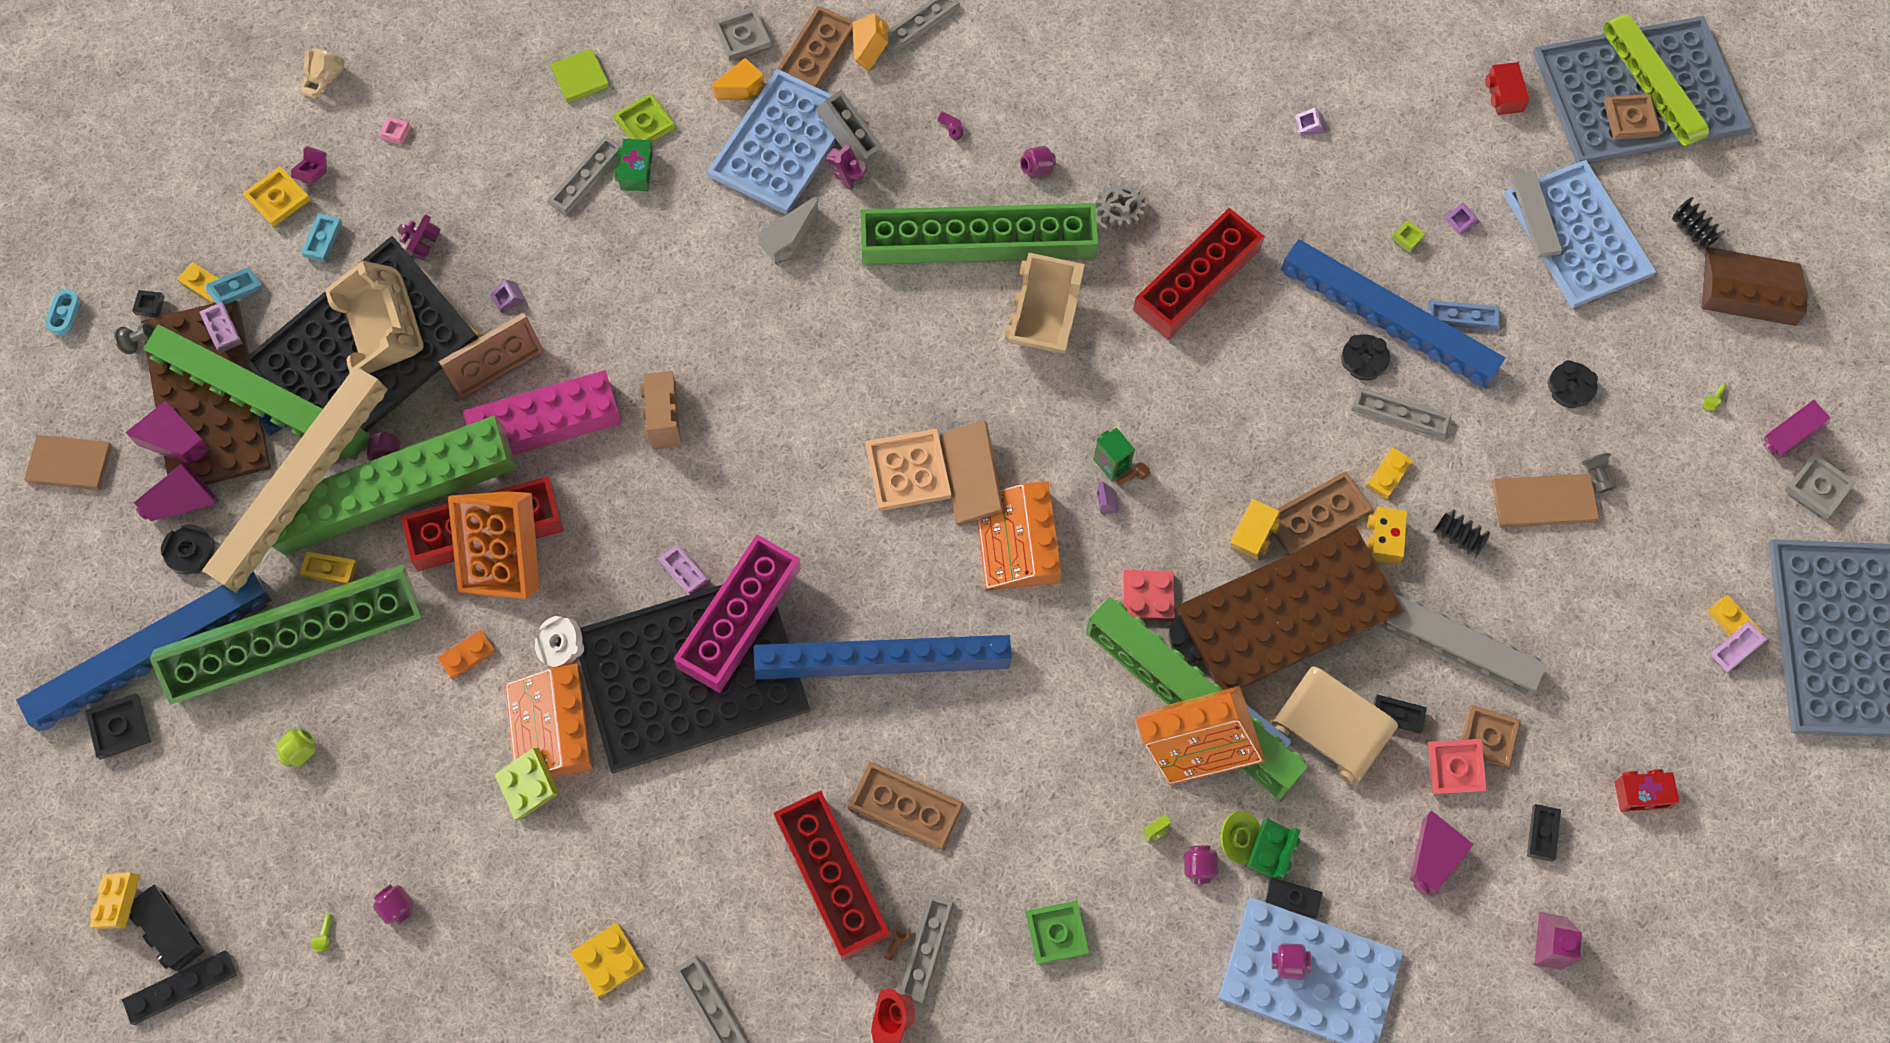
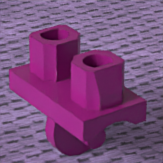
(846, 165)
(425, 229)

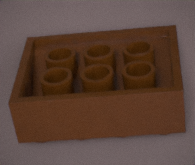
(1754, 287)

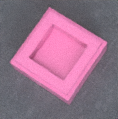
(395, 130)

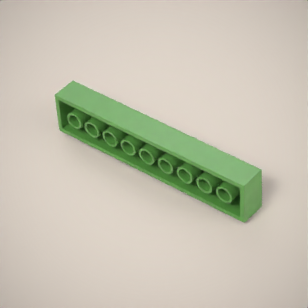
(978, 233)
(399, 483)
(285, 634)
(1175, 681)

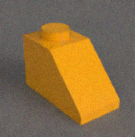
(869, 39)
(739, 82)

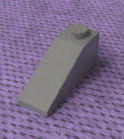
(785, 234)

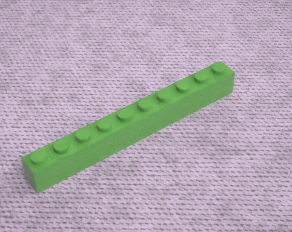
(241, 385)

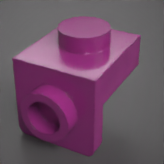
(311, 167)

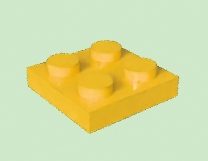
(276, 196)
(114, 900)
(607, 960)

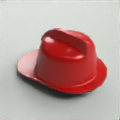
(892, 1016)

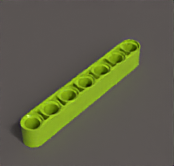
(1656, 79)

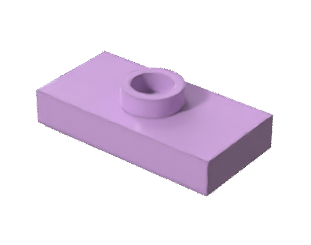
(220, 327)
(683, 570)
(1738, 646)

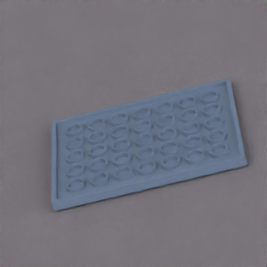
(1589, 70)
(1834, 634)

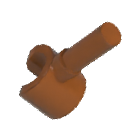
(1139, 469)
(898, 938)

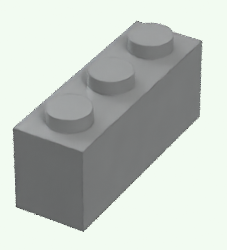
(848, 126)

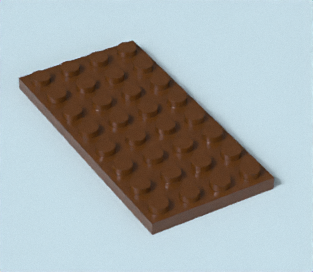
(229, 430)
(1289, 610)

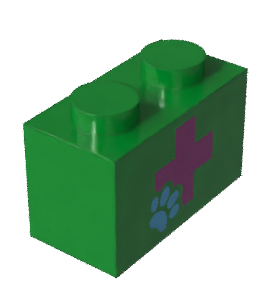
(635, 164)
(1113, 453)

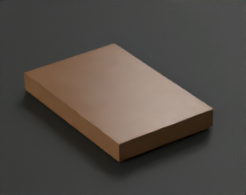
(68, 462)

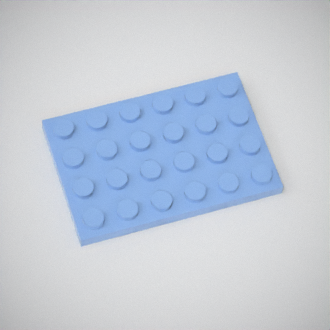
(776, 144)
(1594, 239)
(1338, 1000)

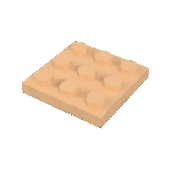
(908, 470)

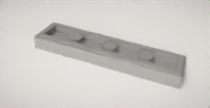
(919, 23)
(585, 176)
(1536, 214)
(1401, 413)
(926, 948)
(708, 1002)

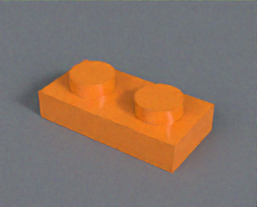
(466, 654)

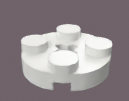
(571, 643)

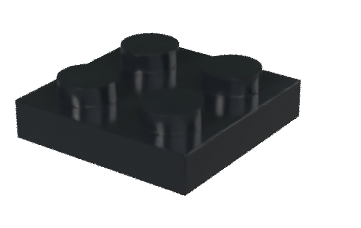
(117, 726)

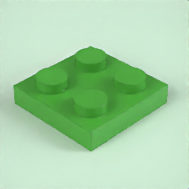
(1057, 932)

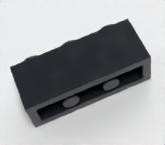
(164, 929)

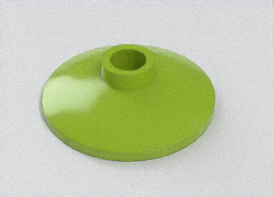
(1239, 836)

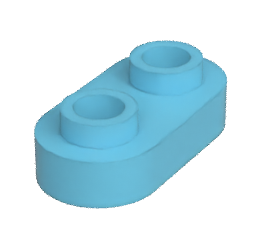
(60, 313)

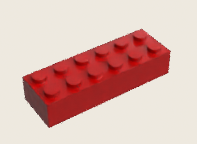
(1198, 273)
(430, 532)
(831, 875)

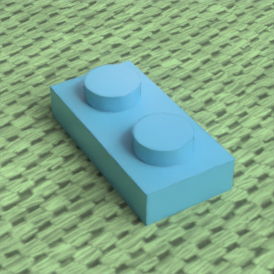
(321, 237)
(233, 286)

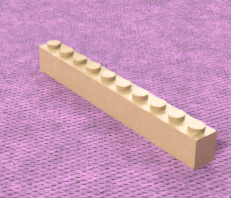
(295, 480)

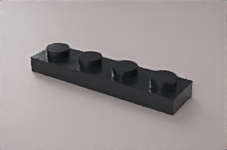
(179, 987)

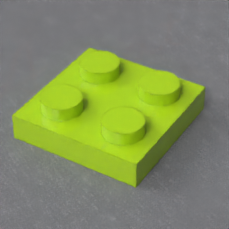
(526, 784)

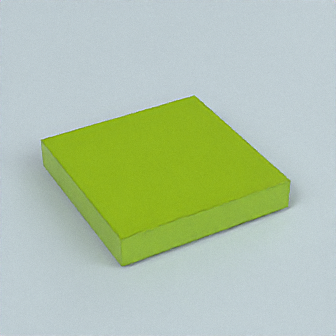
(579, 75)
(644, 119)

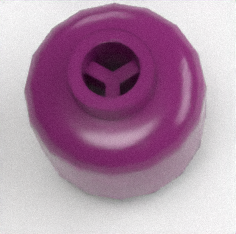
(1037, 161)
(382, 445)
(1201, 864)
(393, 904)
(1292, 961)

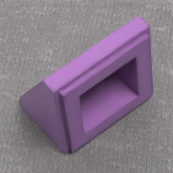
(1310, 122)
(1462, 218)
(507, 295)
(1106, 498)

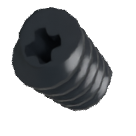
(1696, 224)
(1462, 532)

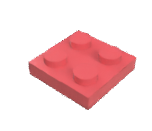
(1149, 594)
(1457, 766)

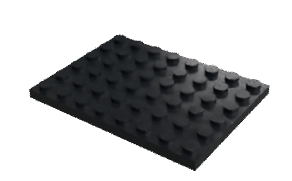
(313, 347)
(656, 710)

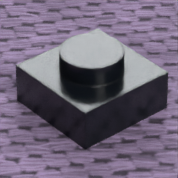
(148, 303)

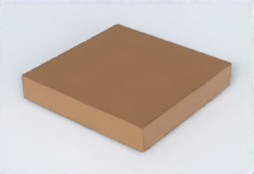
(1632, 116)
(1497, 734)

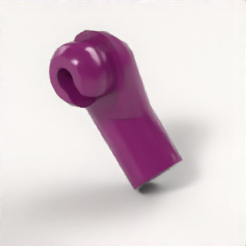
(954, 125)

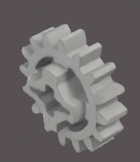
(1119, 207)

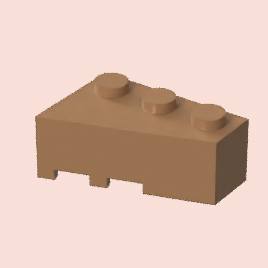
(661, 410)

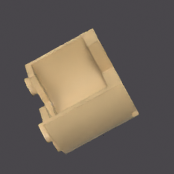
(1045, 303)

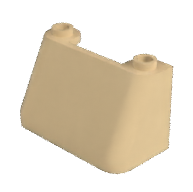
(377, 315)
(1336, 723)

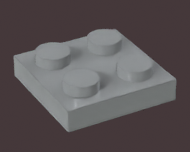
(742, 34)
(1820, 486)

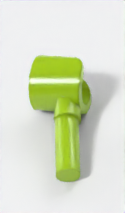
(1711, 402)
(322, 942)

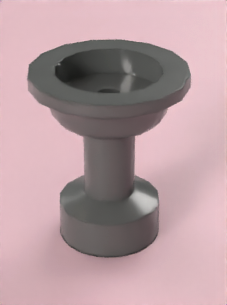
(128, 340)
(1597, 463)

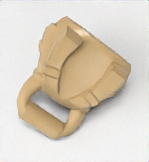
(320, 69)

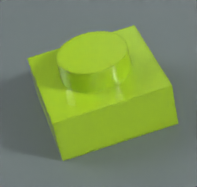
(1408, 236)
(1157, 829)

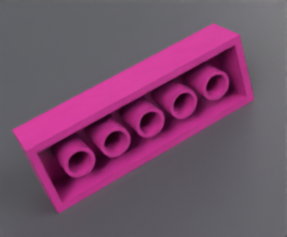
(553, 412)
(737, 613)

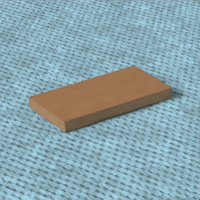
(817, 46)
(491, 356)
(971, 473)
(1545, 500)
(1321, 513)
(905, 806)

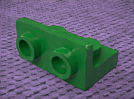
(1274, 850)

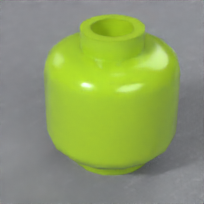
(295, 747)

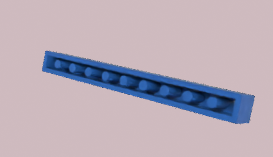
(1392, 314)
(131, 656)
(882, 656)

